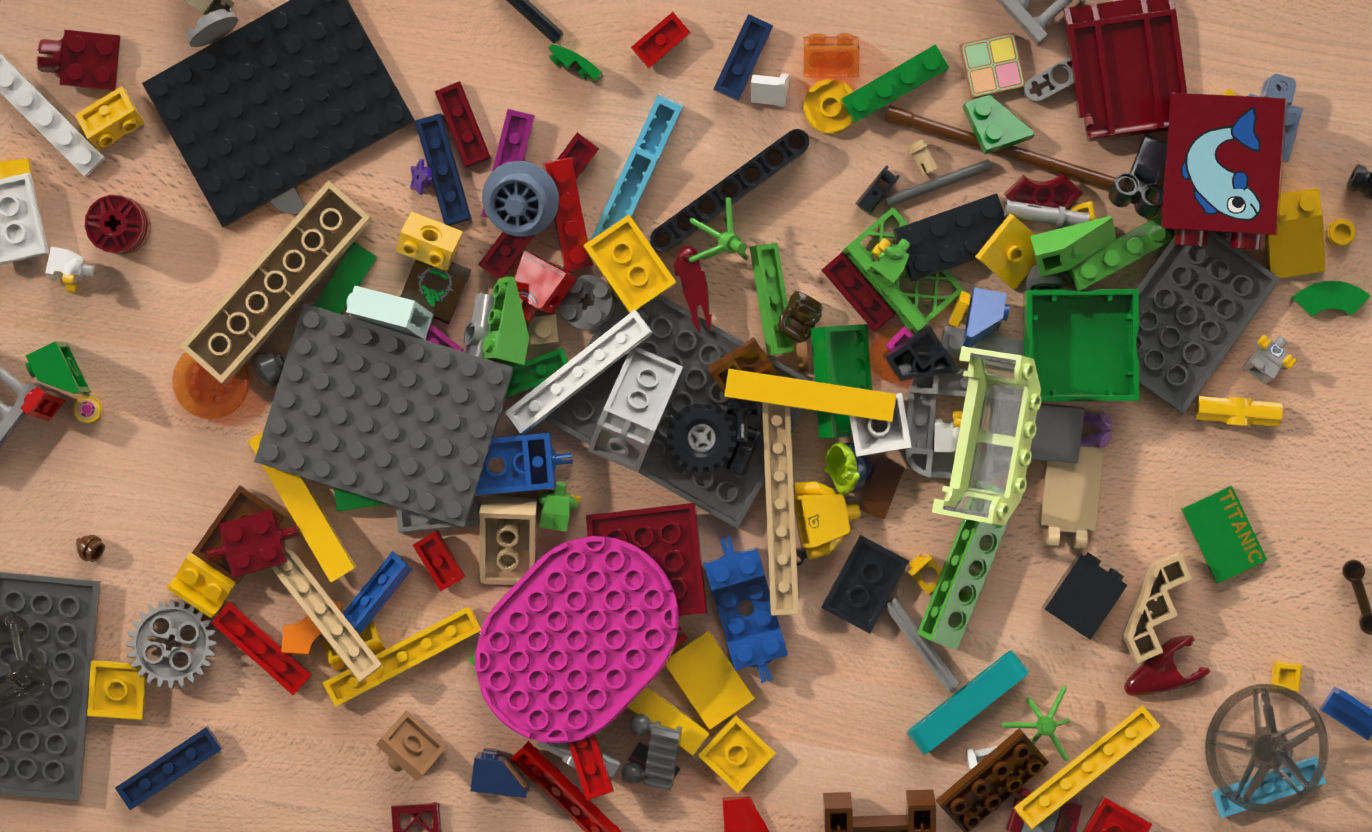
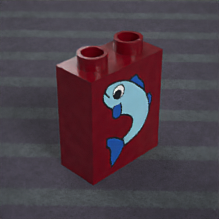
(1224, 168)

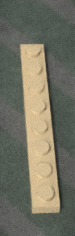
(780, 509)

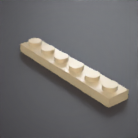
(326, 616)

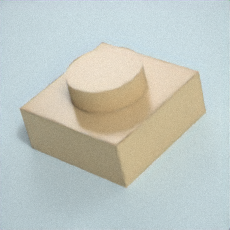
(543, 330)

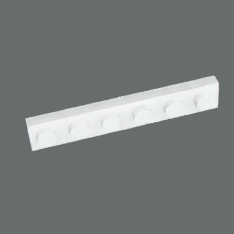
(48, 119)
(579, 372)

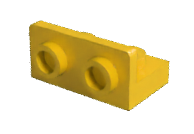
(109, 119)
(201, 585)

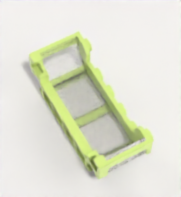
(993, 437)

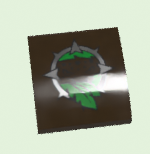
(436, 288)

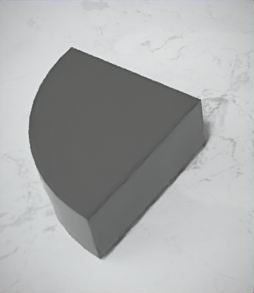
(289, 202)

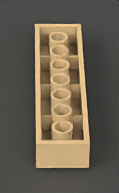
(276, 283)

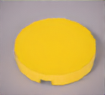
(823, 106)

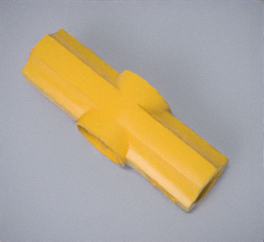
(1239, 411)

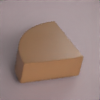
(802, 356)

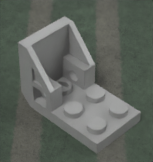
(634, 408)

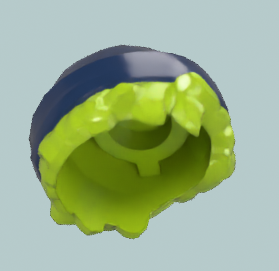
(846, 469)

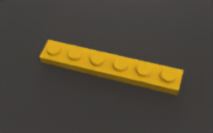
(406, 654)
(1086, 767)

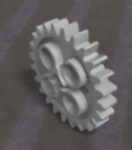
(164, 667)

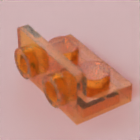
(831, 55)

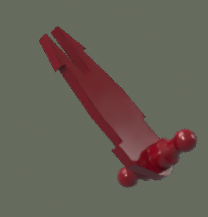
(693, 285)

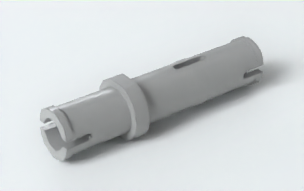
(1043, 214)

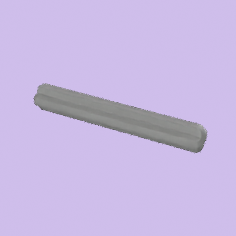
(922, 645)

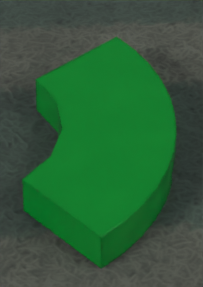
(1330, 295)

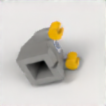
(1269, 359)

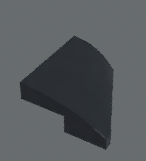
(920, 356)

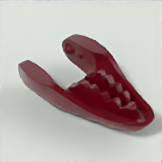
(1161, 673)

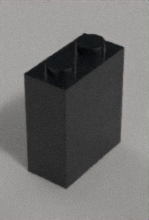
(1085, 594)

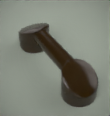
(1354, 572)

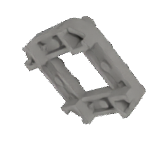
(921, 421)

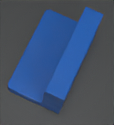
(1349, 712)

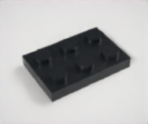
(864, 584)

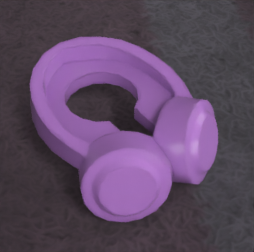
(1102, 438)

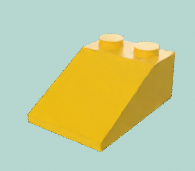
(1300, 236)

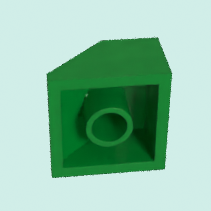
(57, 367)

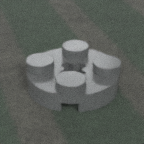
(595, 315)

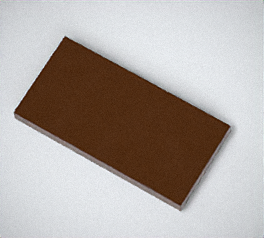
(992, 781)

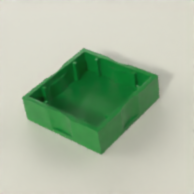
(1083, 343)

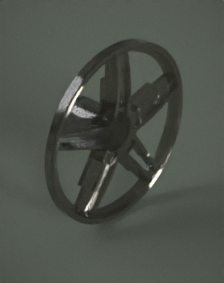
(1267, 748)

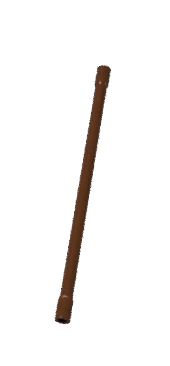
(910, 120)

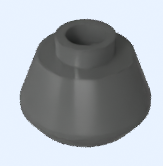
(1036, 282)
(268, 367)

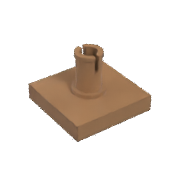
(410, 746)

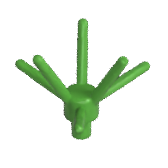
(727, 241)
(1045, 723)

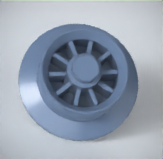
(520, 198)

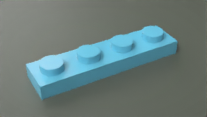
(1271, 788)

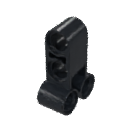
(1142, 179)

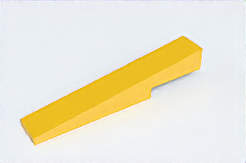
(810, 395)
(310, 519)
(661, 710)

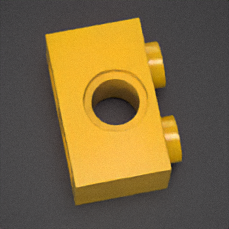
(429, 241)

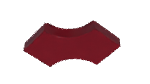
(1049, 193)

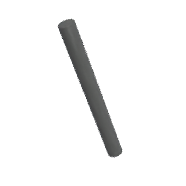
(938, 183)

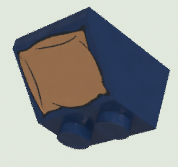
(497, 775)

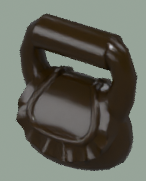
(803, 310)

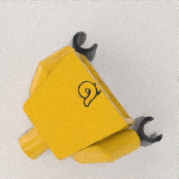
(821, 519)

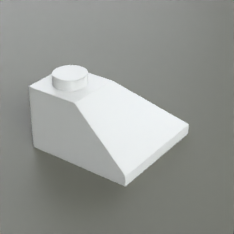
(881, 436)

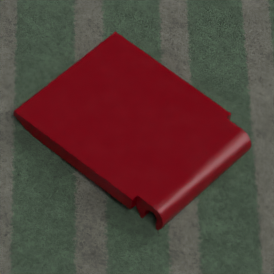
(1124, 65)

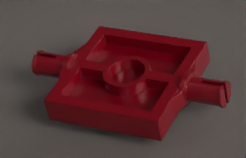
(253, 543)

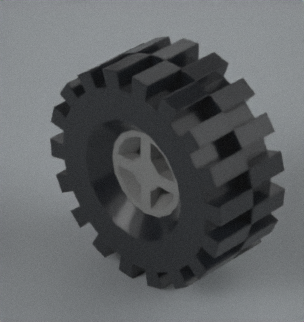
(701, 437)

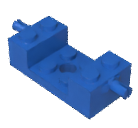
(528, 464)
(751, 638)

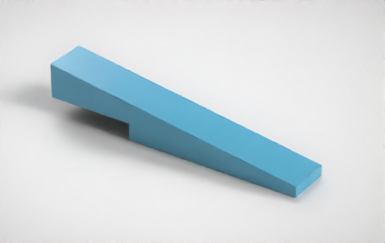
(640, 162)

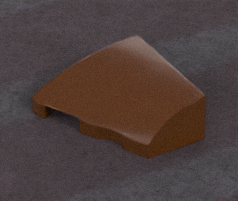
(746, 357)

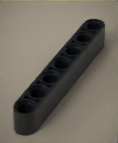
(736, 178)

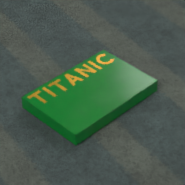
(1223, 534)

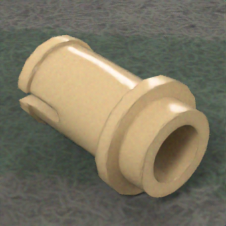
(922, 156)

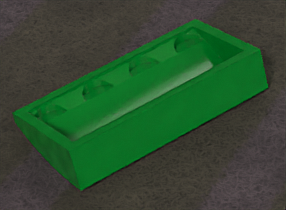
(841, 360)

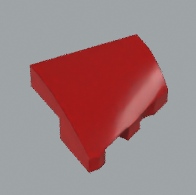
(742, 816)

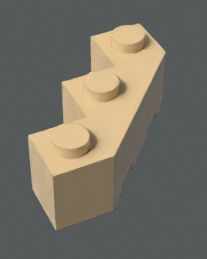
(1154, 606)

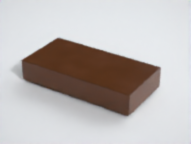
(881, 488)

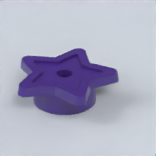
(420, 177)

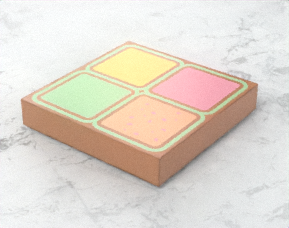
(992, 65)

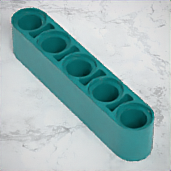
(967, 702)

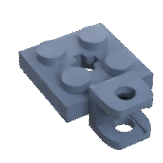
(1288, 88)

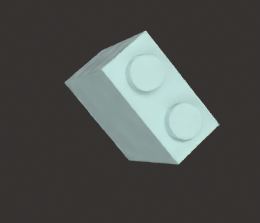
(389, 312)

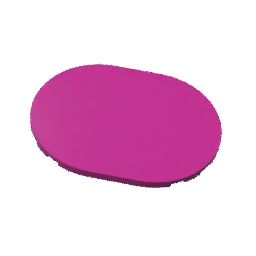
(576, 639)

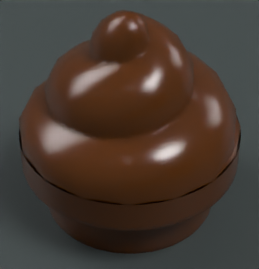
(90, 547)

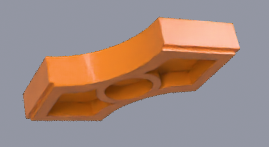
(301, 636)

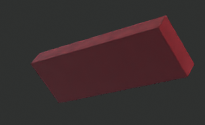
(462, 124)
(858, 292)

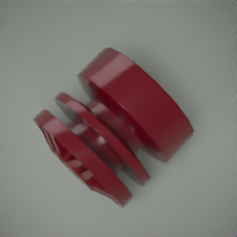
(128, 236)

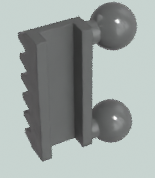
(661, 754)

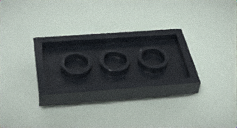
(950, 236)

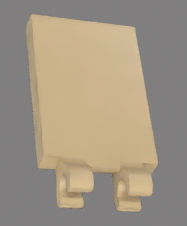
(1072, 496)

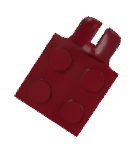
(82, 59)

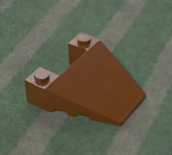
(919, 814)

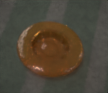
(209, 387)

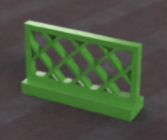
(893, 295)

